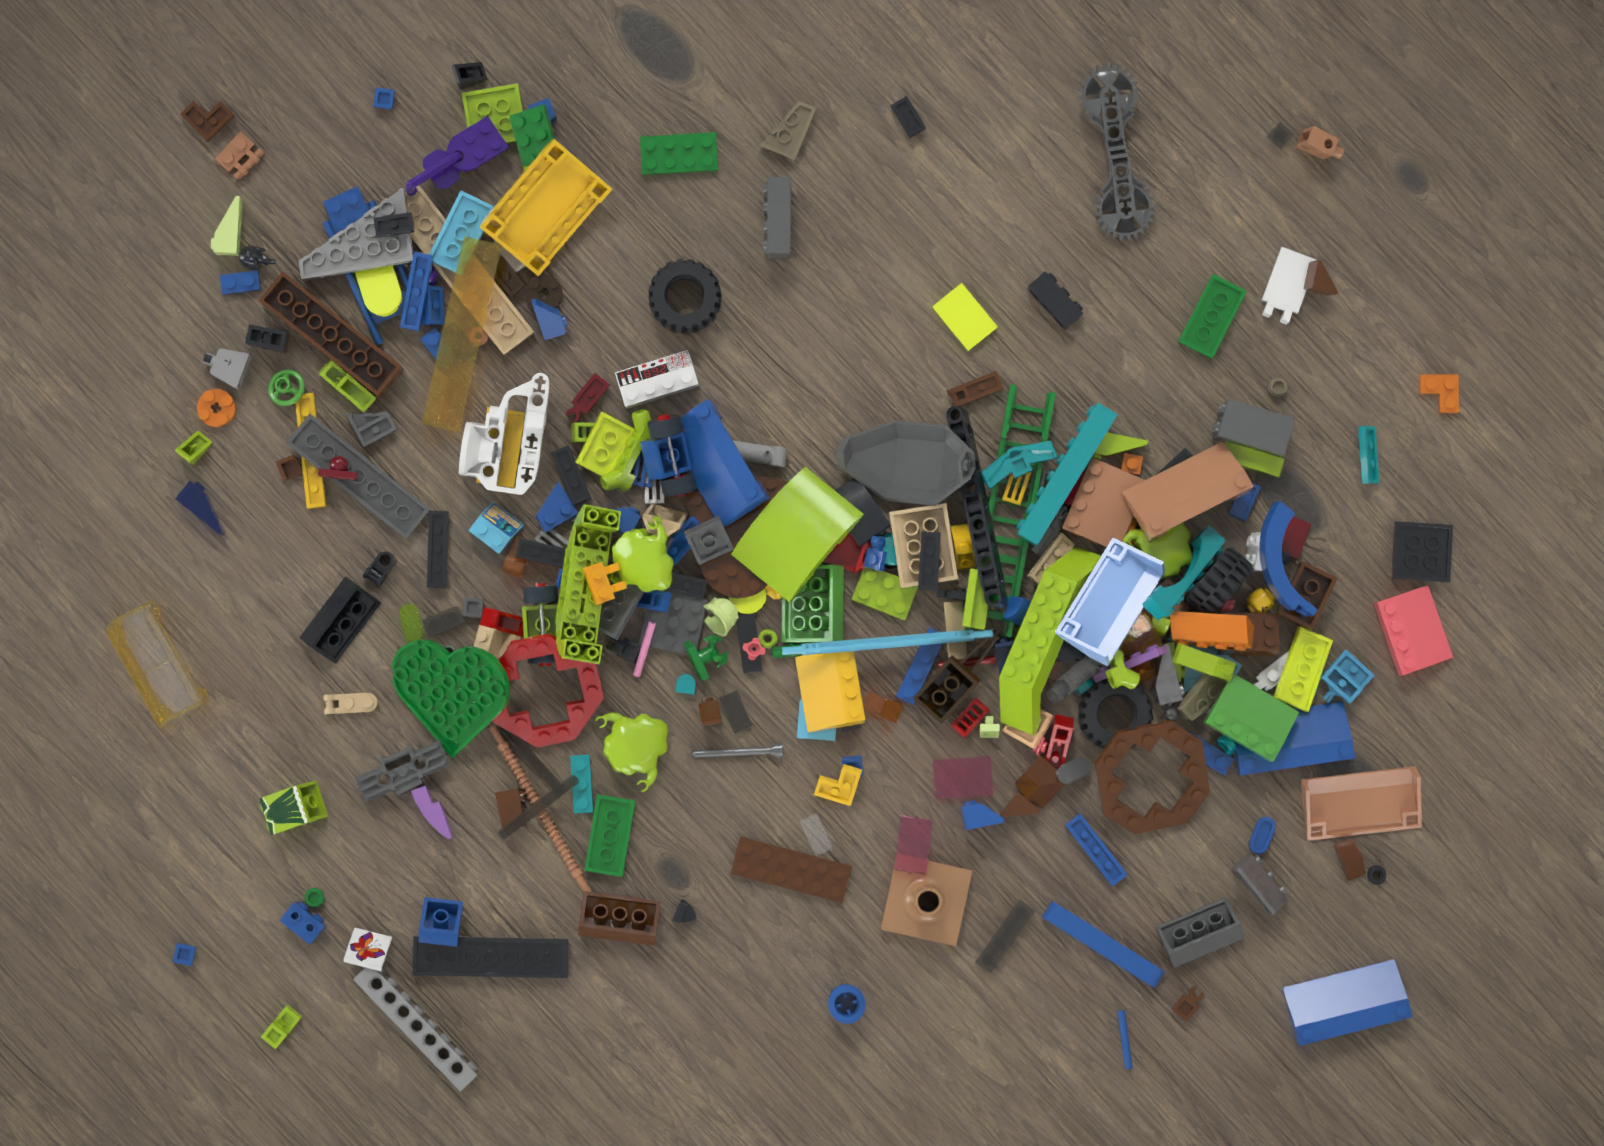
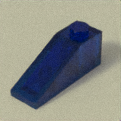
(199, 503)

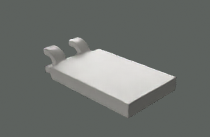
(1286, 284)

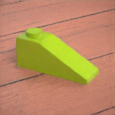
(1116, 444)

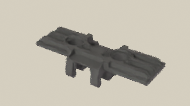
(404, 776)

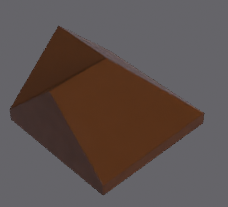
(1039, 782)

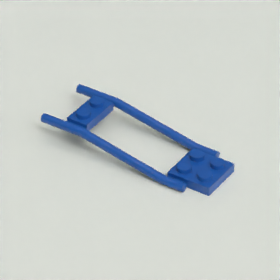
(347, 209)

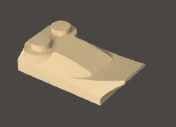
(671, 519)

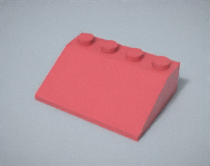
(1413, 630)

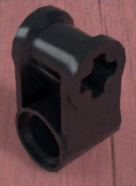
(379, 569)

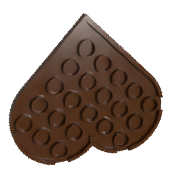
(725, 572)

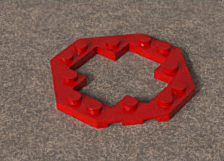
(578, 711)

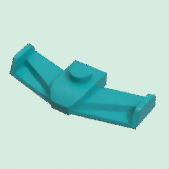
(1018, 462)

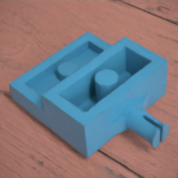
(1346, 677)

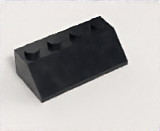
(340, 620)

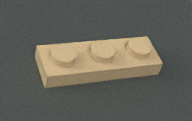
(1056, 549)

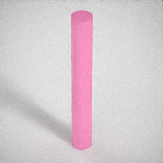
(644, 649)

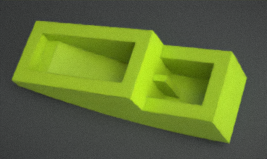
(347, 385)
(1256, 460)

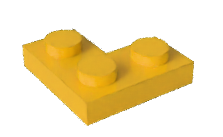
(842, 789)

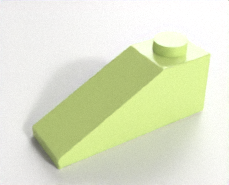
(228, 234)

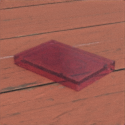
(962, 777)

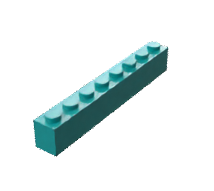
(1066, 474)

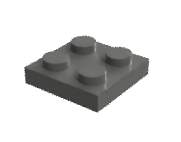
(708, 540)

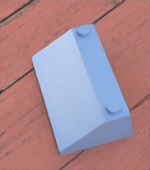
(1110, 601)

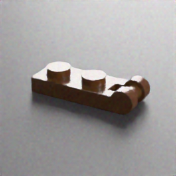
(976, 389)

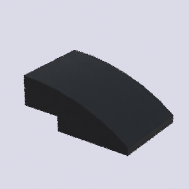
(873, 521)

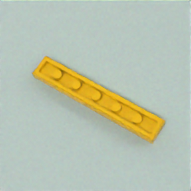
(313, 483)

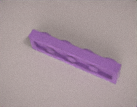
(1135, 660)

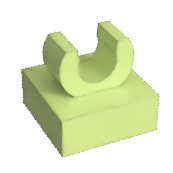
(989, 729)

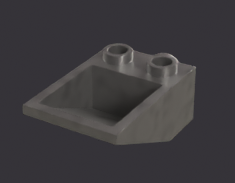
(1166, 685)

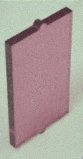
(913, 845)

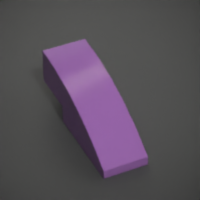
(432, 811)

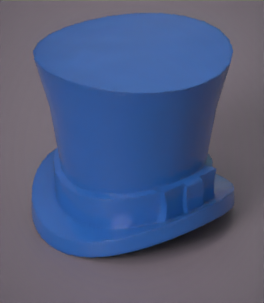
(846, 1003)

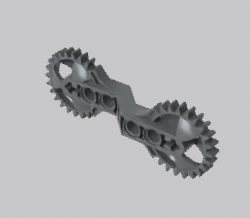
(1116, 151)

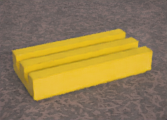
(1012, 500)

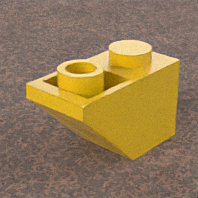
(962, 546)

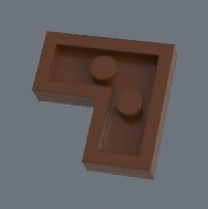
(207, 124)

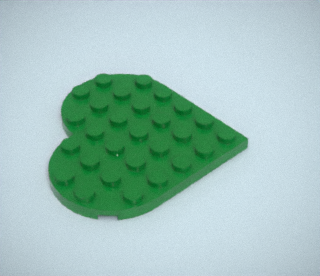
(449, 691)

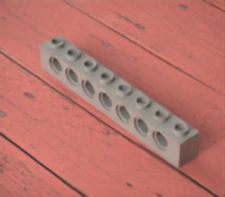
(459, 1080)

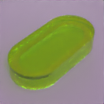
(411, 622)

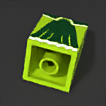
(293, 807)

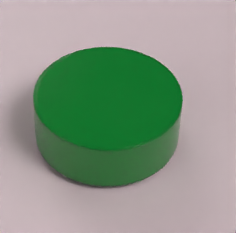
(314, 897)

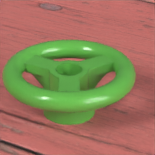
(279, 382)

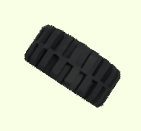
(684, 322)
(1218, 582)
(1096, 695)

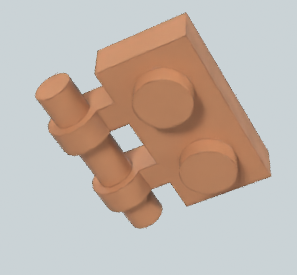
(235, 152)

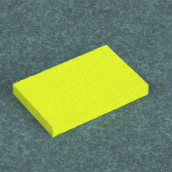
(964, 317)
(604, 445)

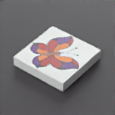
(367, 949)

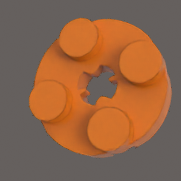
(207, 414)

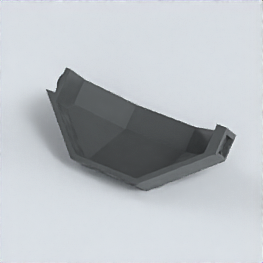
(908, 461)

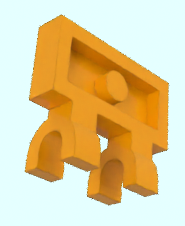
(599, 584)

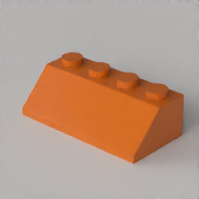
(1212, 630)

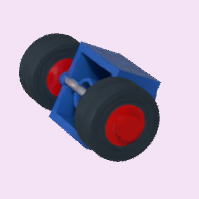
(668, 455)

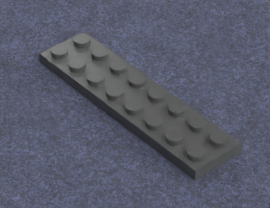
(373, 487)

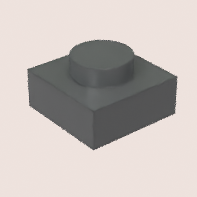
(473, 607)

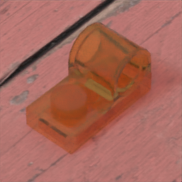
(512, 564)

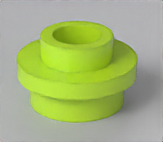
(772, 643)

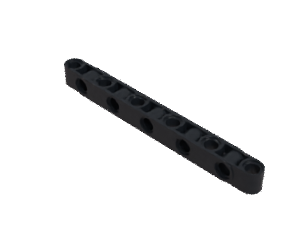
(978, 510)

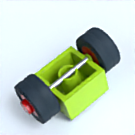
(541, 617)

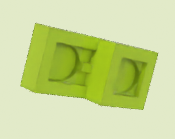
(281, 1026)

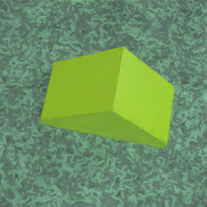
(194, 447)

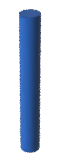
(1124, 1039)

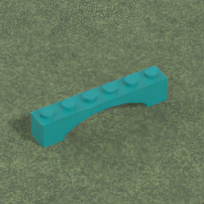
(1205, 546)

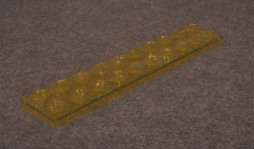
(461, 334)

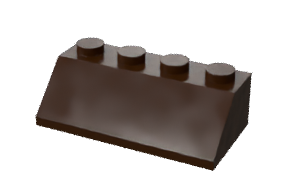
(619, 918)

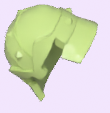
(724, 616)

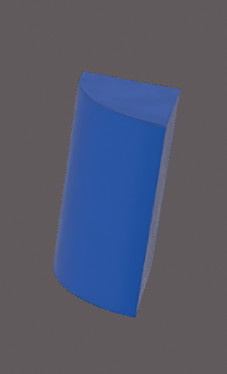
(1016, 609)

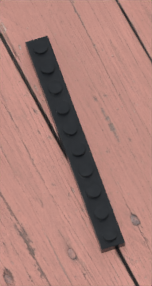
(555, 556)

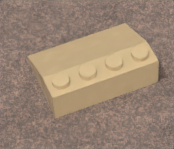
(907, 541)

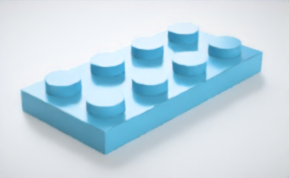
(462, 221)

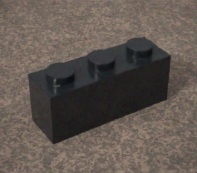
(1055, 300)

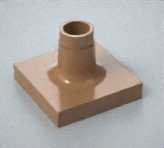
(942, 924)

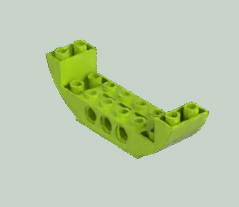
(576, 613)

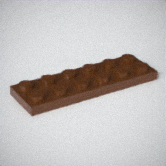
(791, 869)

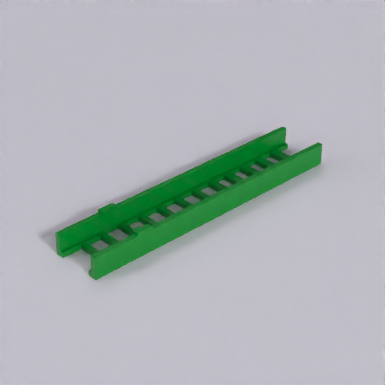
(1018, 561)

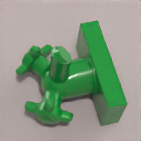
(705, 655)

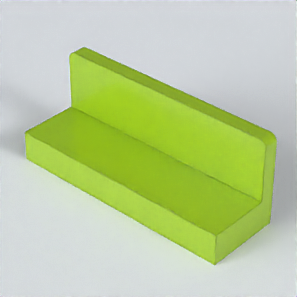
(975, 605)

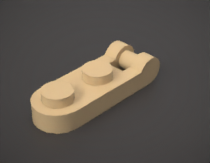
(350, 703)

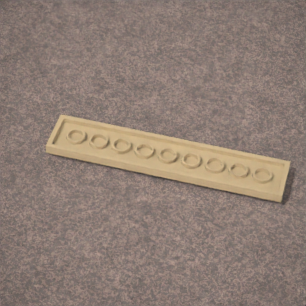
(502, 319)

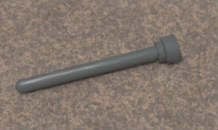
(775, 750)

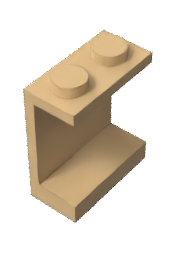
(493, 640)

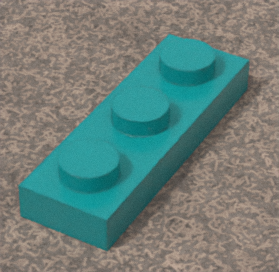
(1368, 454)
(583, 790)

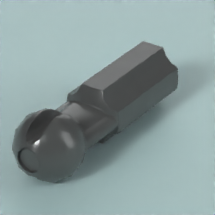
(1051, 532)

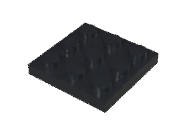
(1422, 551)

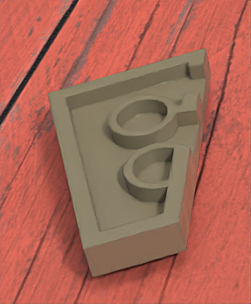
(790, 133)
(1201, 696)

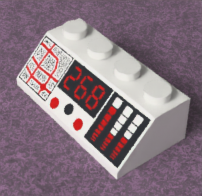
(656, 379)

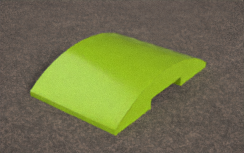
(796, 533)

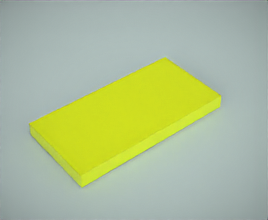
(1303, 669)

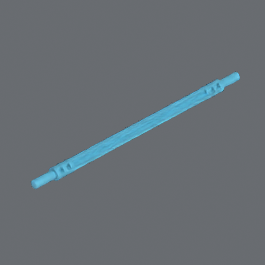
(887, 642)

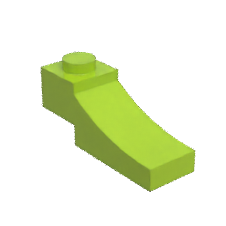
(1204, 662)

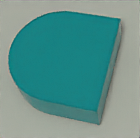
(685, 684)
(1084, 687)
(1226, 744)

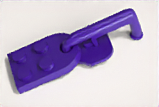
(477, 146)

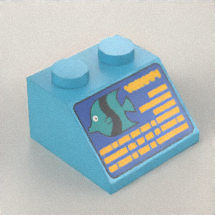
(496, 528)

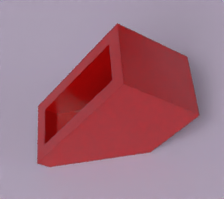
(502, 621)

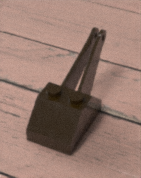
(951, 684)

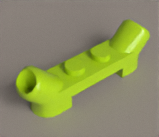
(621, 476)
(1120, 675)

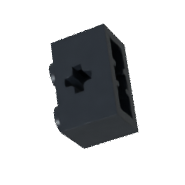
(267, 338)

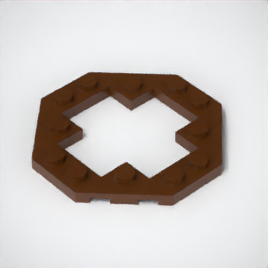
(1158, 816)

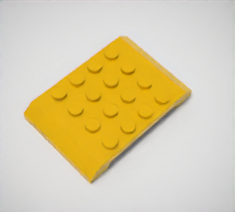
(545, 206)

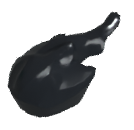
(251, 256)

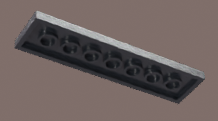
(493, 958)

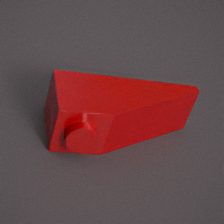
(1059, 740)

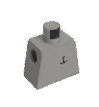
(228, 366)

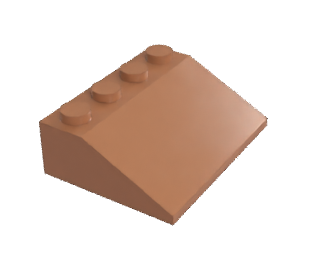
(1099, 506)

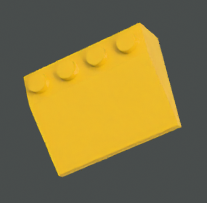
(830, 690)

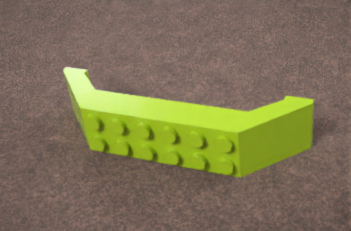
(1036, 641)

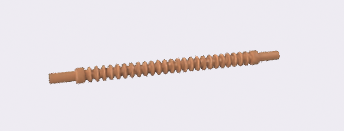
(504, 747)

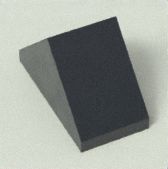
(469, 74)

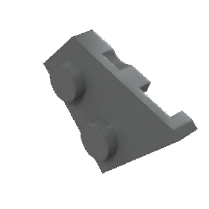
(372, 426)

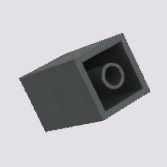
(1253, 427)

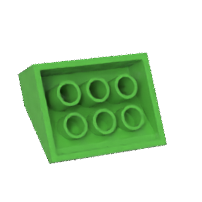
(816, 609)
(1251, 718)

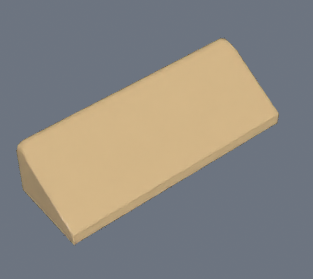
(953, 622)

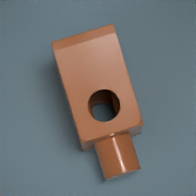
(1319, 143)

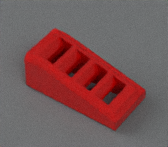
(958, 729)

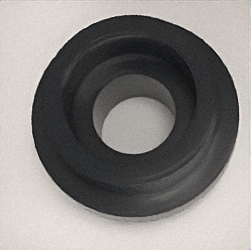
(1382, 875)

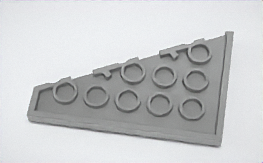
(358, 246)

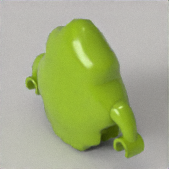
(1170, 548)
(643, 558)
(635, 744)

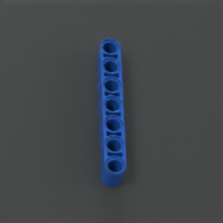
(1103, 944)

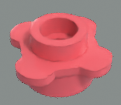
(1228, 606)
(759, 649)
(1042, 747)

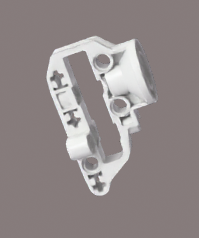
(481, 450)

